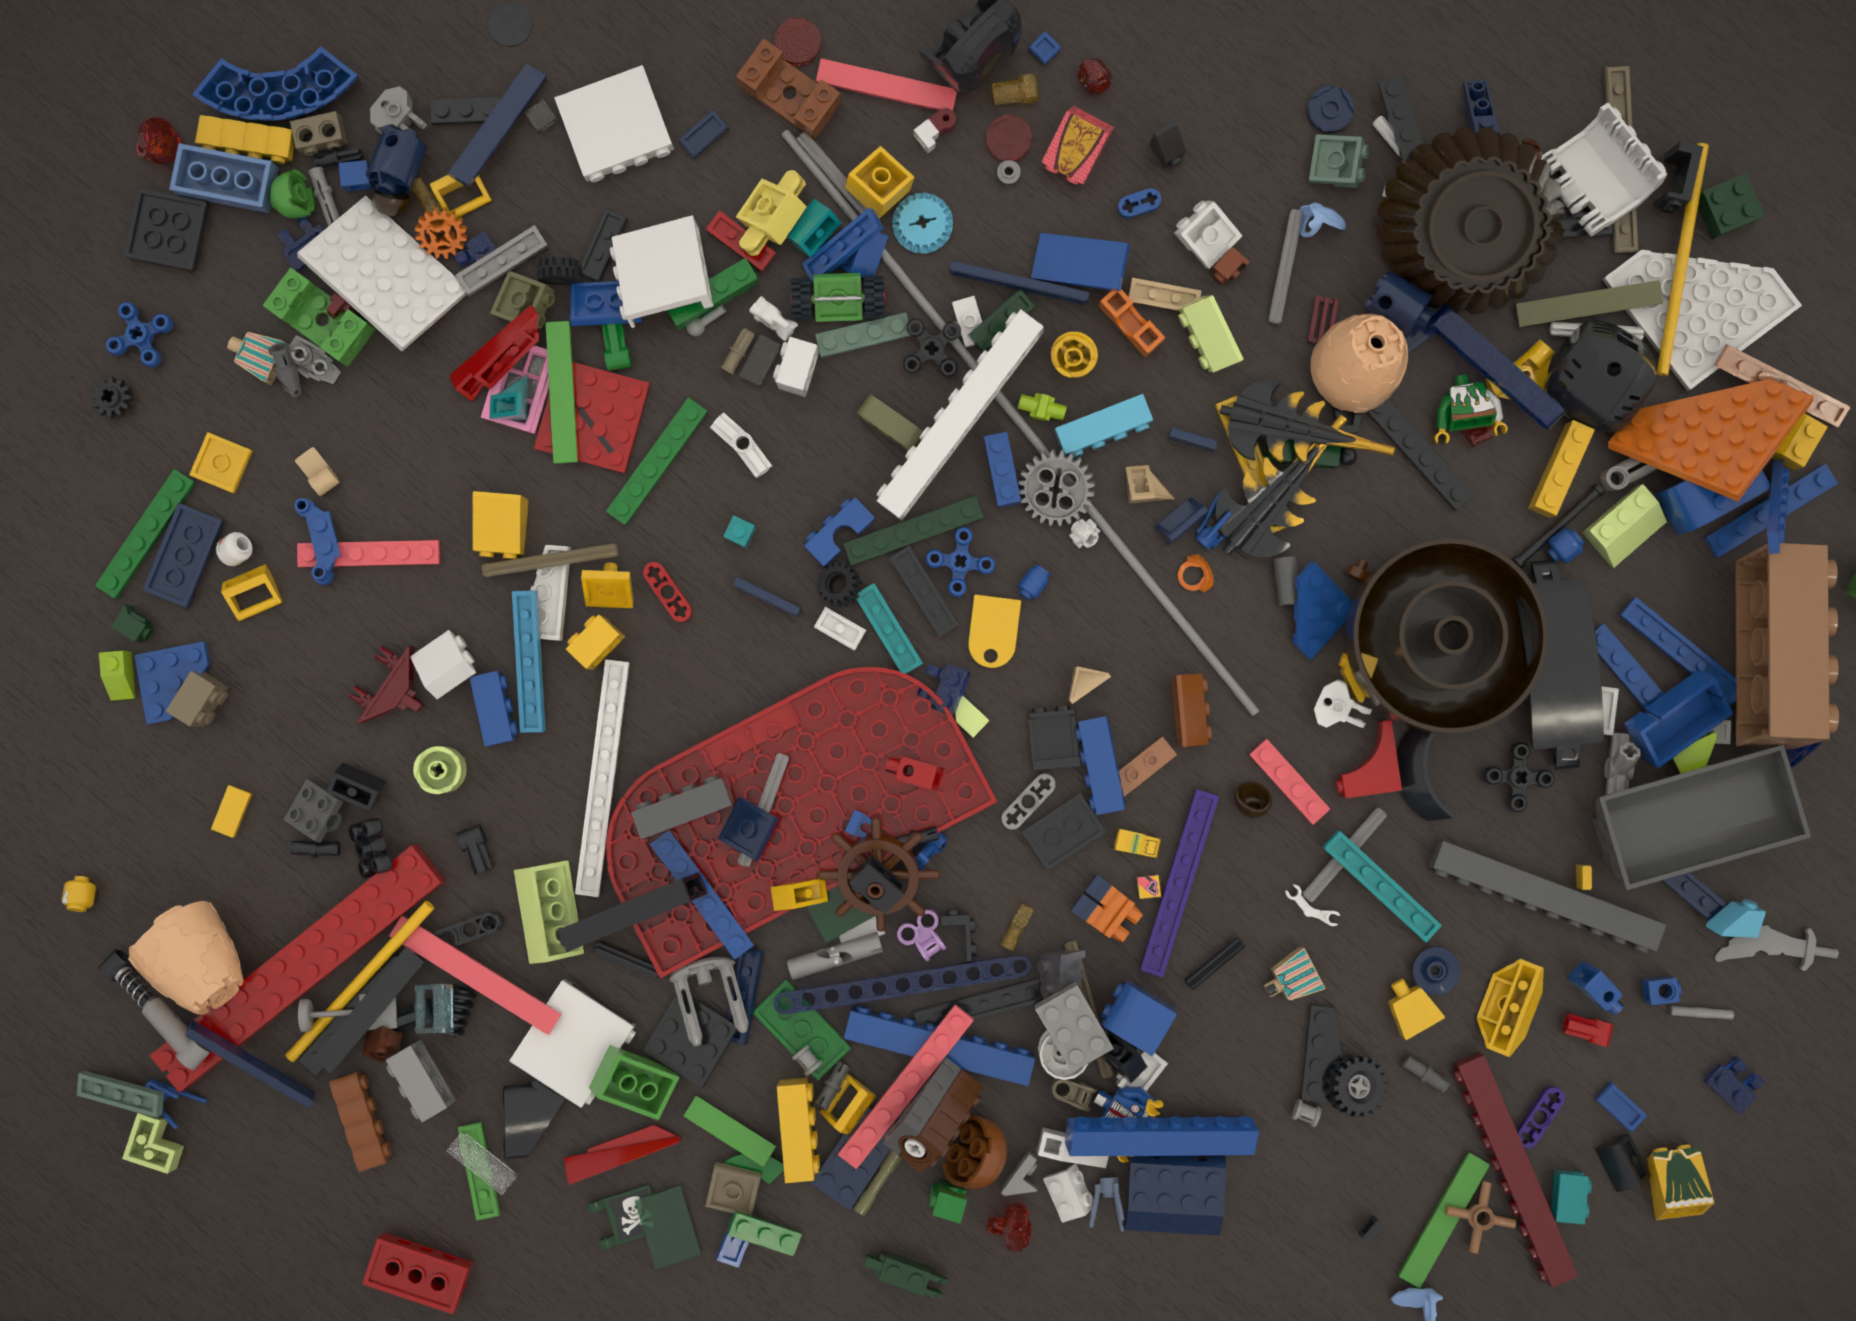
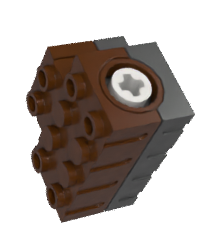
(934, 1116)

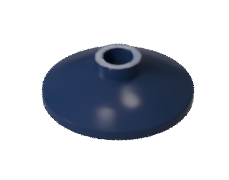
(1447, 974)

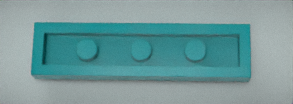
(888, 629)

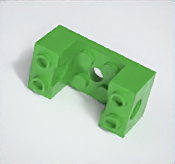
(301, 304)

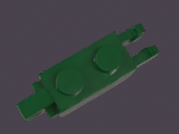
(905, 1274)

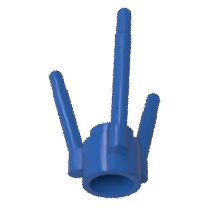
(1208, 536)
(172, 1092)

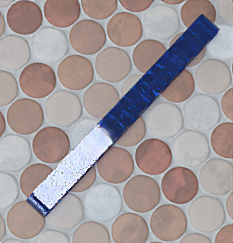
(890, 983)

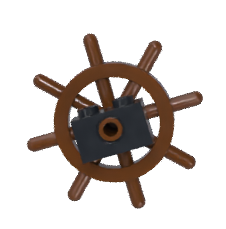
(873, 884)

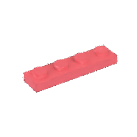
(1289, 781)

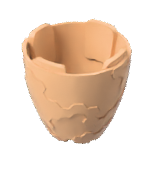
(1351, 370)
(189, 958)

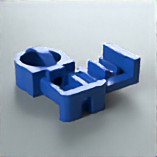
(930, 849)

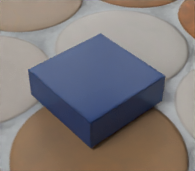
(1044, 48)

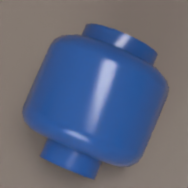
(1565, 545)

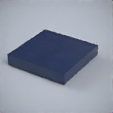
(748, 828)

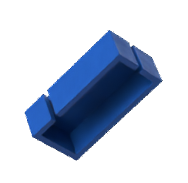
(1678, 718)

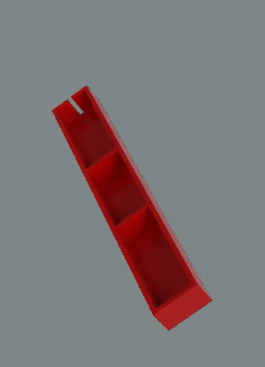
(311, 958)

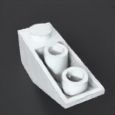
(1053, 1146)

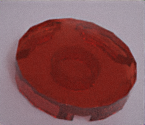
(798, 41)
(1008, 138)

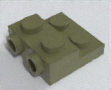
(518, 294)

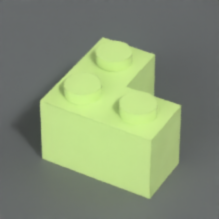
(148, 1147)

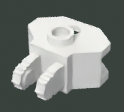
(1340, 707)

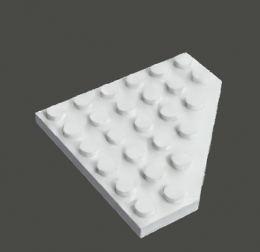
(1717, 308)

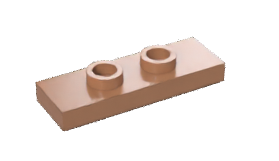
(1145, 764)

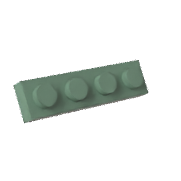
(862, 335)
(120, 1094)

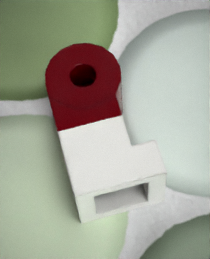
(934, 127)

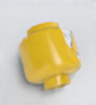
(79, 894)

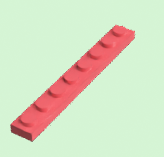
(905, 1086)

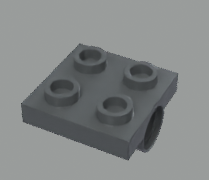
(314, 811)

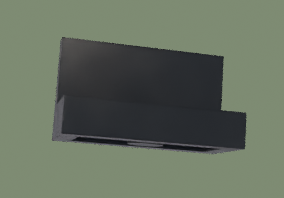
(1624, 1164)

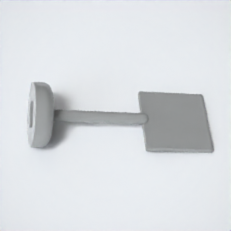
(306, 1015)

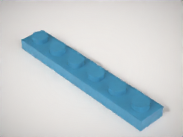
(528, 661)

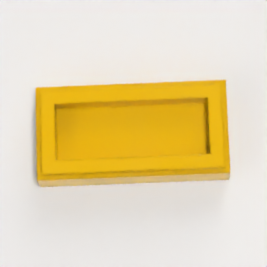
(231, 811)

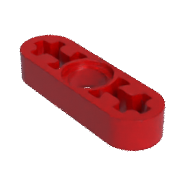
(662, 574)

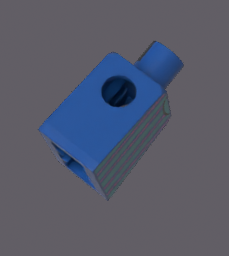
(1596, 987)

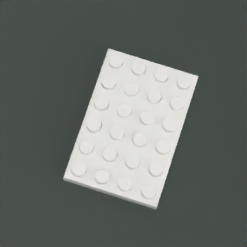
(382, 273)

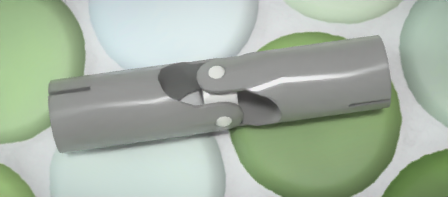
(830, 957)

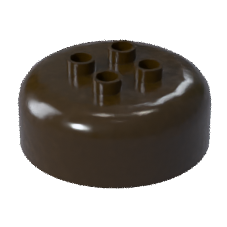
(1445, 636)

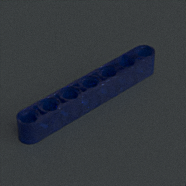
(1496, 367)

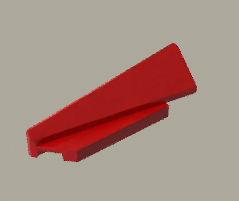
(497, 355)
(618, 1152)

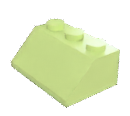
(1209, 334)
(1626, 525)

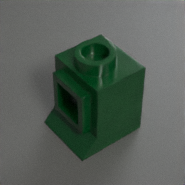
(133, 624)

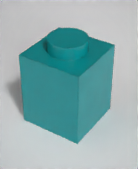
(740, 532)

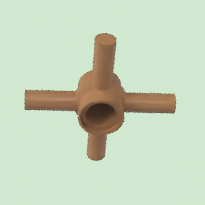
(1488, 1220)

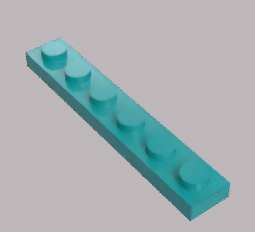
(1381, 886)

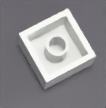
(796, 367)

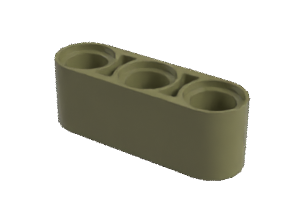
(889, 422)

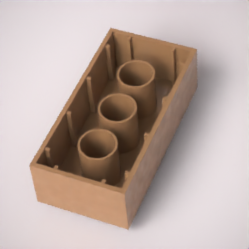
(1785, 647)

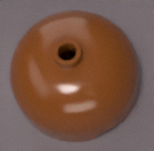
(982, 1161)

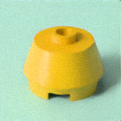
(1074, 354)

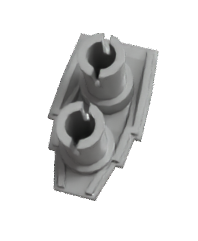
(312, 361)

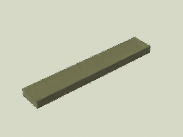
(1589, 303)

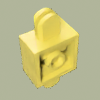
(771, 212)

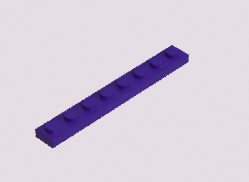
(1179, 883)

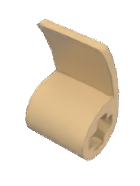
(318, 471)

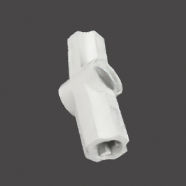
(731, 434)

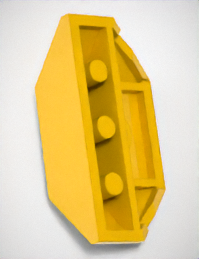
(1510, 1006)

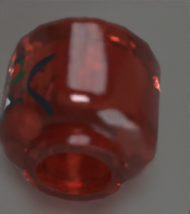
(1094, 76)

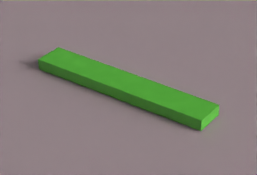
(561, 392)
(1440, 1225)

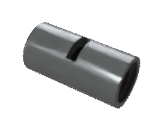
(1286, 572)

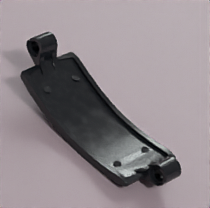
(1568, 693)

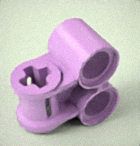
(924, 936)

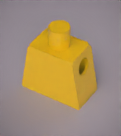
(1412, 1009)

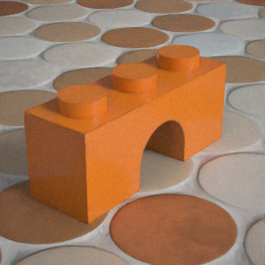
(1123, 314)

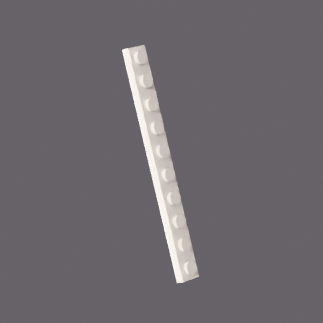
(602, 778)

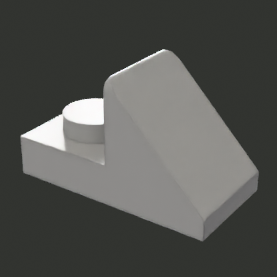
(1016, 1182)

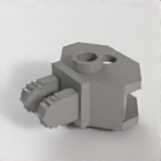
(396, 112)

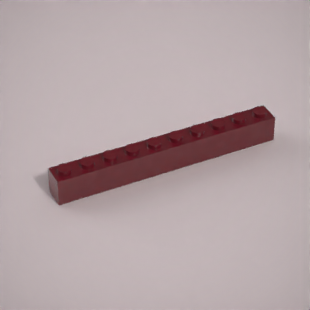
(1515, 1170)

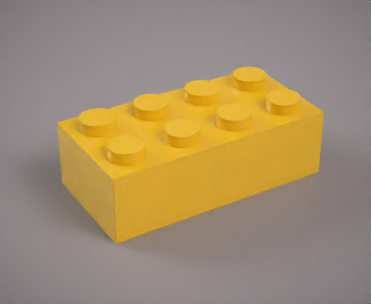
(797, 1131)

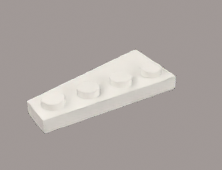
(552, 595)

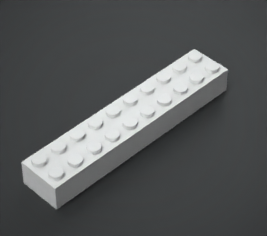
(961, 414)

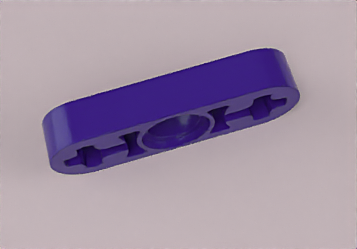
(1543, 1097)

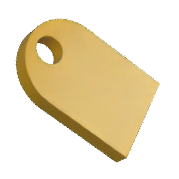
(993, 627)

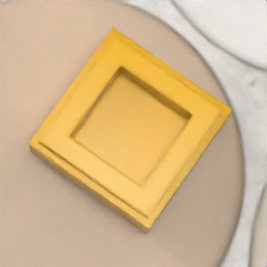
(1584, 877)

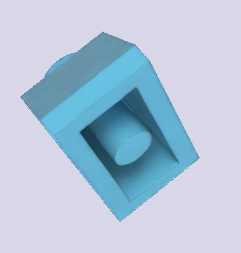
(1738, 920)

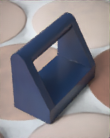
(1181, 520)

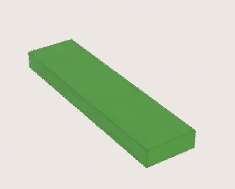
(730, 1131)
(483, 1196)

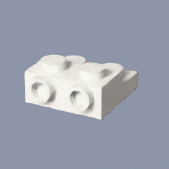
(1207, 233)

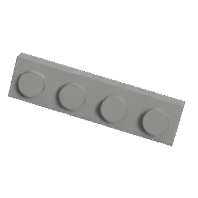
(501, 260)

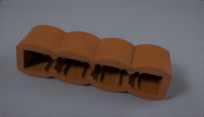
(359, 1120)

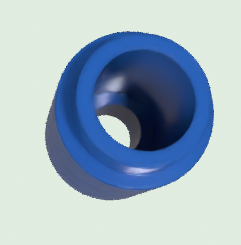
(1033, 582)

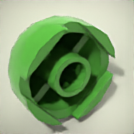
(291, 195)

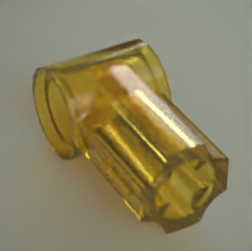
(1022, 89)

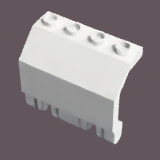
(1605, 170)

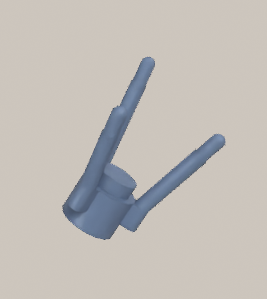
(1109, 1188)

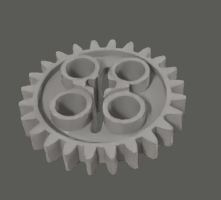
(1077, 491)

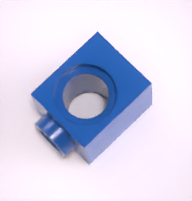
(353, 176)
(1651, 990)

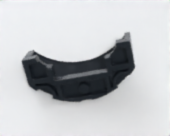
(1414, 777)

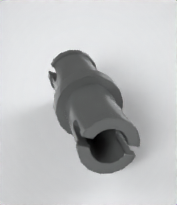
(1426, 1073)
(832, 1086)

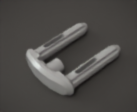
(702, 969)

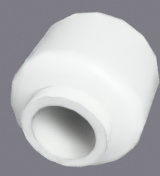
(234, 549)

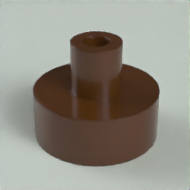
(1358, 572)

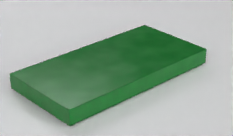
(801, 1029)

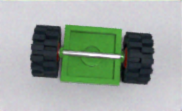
(837, 297)

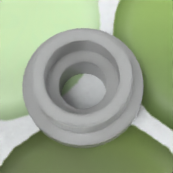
(1008, 179)

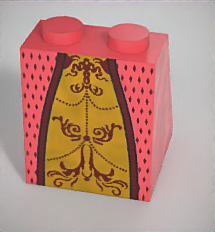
(1077, 145)

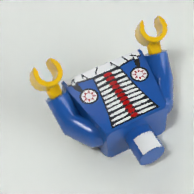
(1128, 1102)

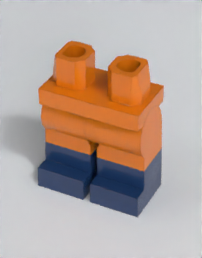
(1111, 914)

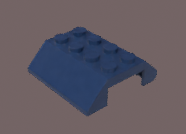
(1176, 1194)

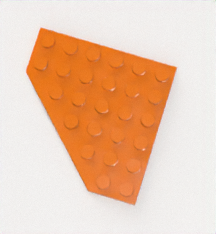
(1716, 436)

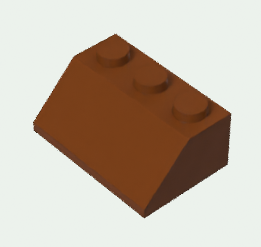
(1191, 710)

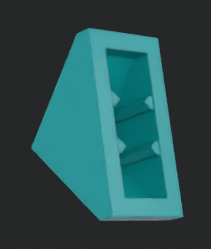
(510, 402)

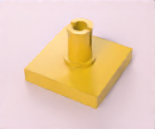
(607, 587)

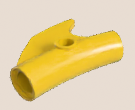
(1533, 363)

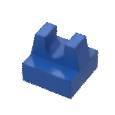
(855, 823)

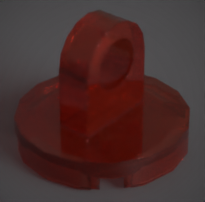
(157, 141)
(1013, 1227)

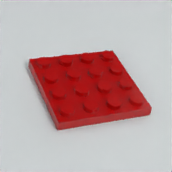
(614, 407)

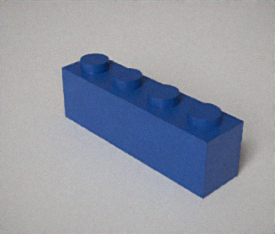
(1102, 765)

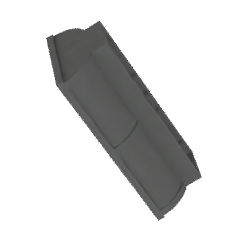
(1700, 818)

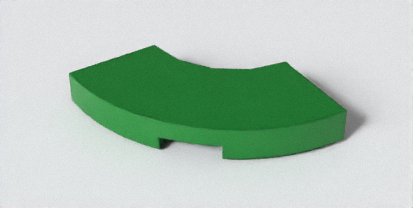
(769, 1171)

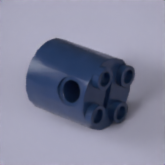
(396, 161)
(1406, 306)

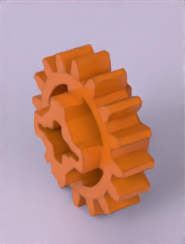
(437, 241)

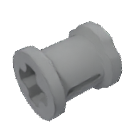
(807, 1060)
(1306, 1113)

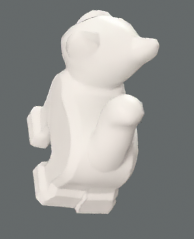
(772, 318)

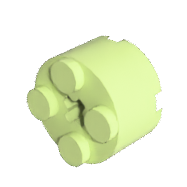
(429, 778)

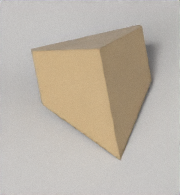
(1144, 486)
(1084, 681)

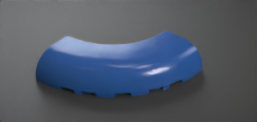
(279, 93)

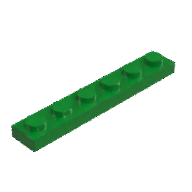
(657, 461)
(145, 534)

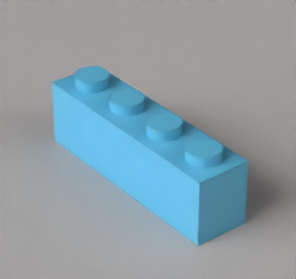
(1104, 425)

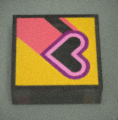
(1148, 886)

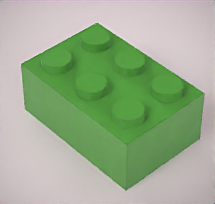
(633, 1082)

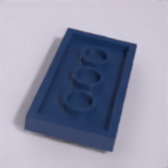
(183, 555)
(841, 1179)

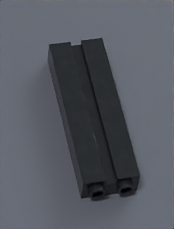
(632, 912)

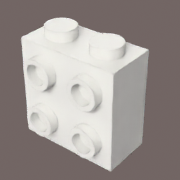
(443, 664)

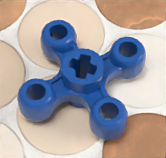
(136, 326)
(971, 563)

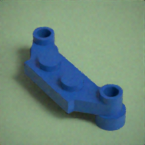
(323, 539)

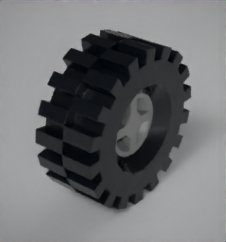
(1367, 1088)

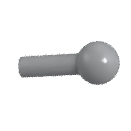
(697, 326)

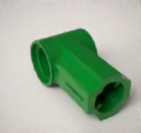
(616, 353)

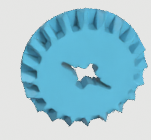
(914, 236)

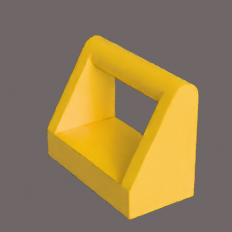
(449, 184)
(248, 581)
(855, 1109)

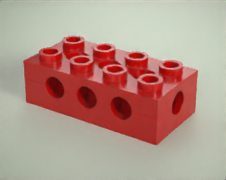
(407, 1284)

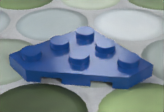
(1318, 610)
(163, 674)

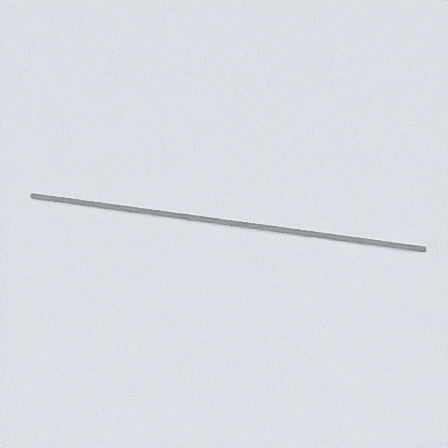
(1030, 435)

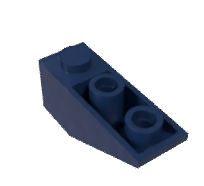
(1479, 106)

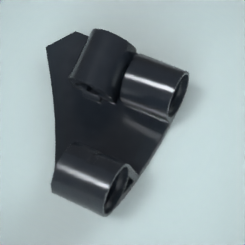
(527, 1115)

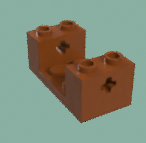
(769, 75)

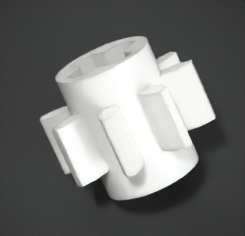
(1084, 533)

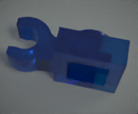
(477, 249)

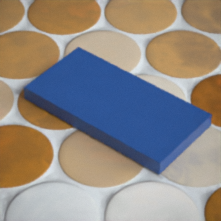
(1080, 261)

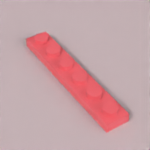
(377, 553)

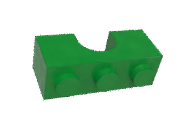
(947, 1200)

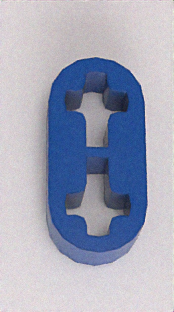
(1137, 198)

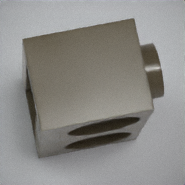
(318, 126)

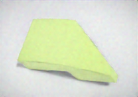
(969, 717)

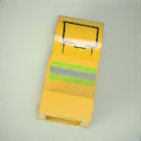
(1136, 843)

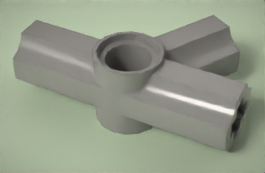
(1620, 763)

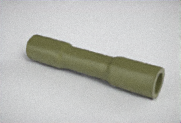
(870, 1194)

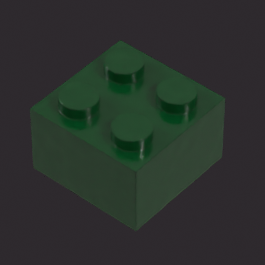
(1729, 206)

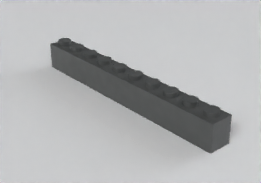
(1546, 895)

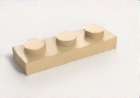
(1161, 294)

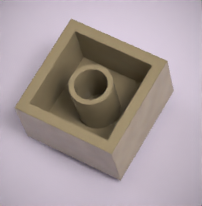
(198, 699)

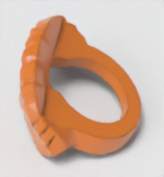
(1197, 561)

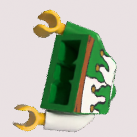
(1468, 408)

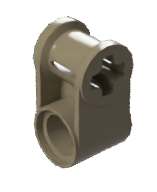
(1077, 1094)

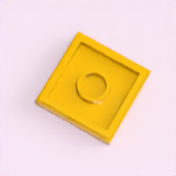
(221, 462)

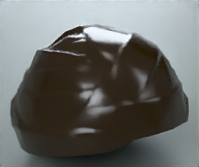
(390, 205)
(1252, 799)

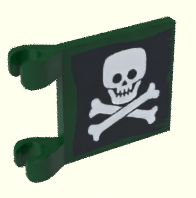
(622, 1215)

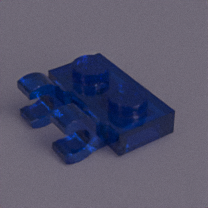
(293, 247)
(950, 688)
(1728, 1087)

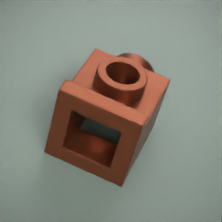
(1228, 266)
(381, 1043)

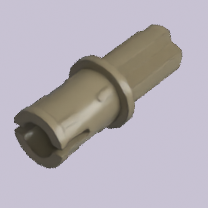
(737, 350)

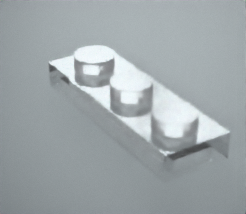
(482, 1163)

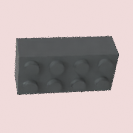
(681, 808)

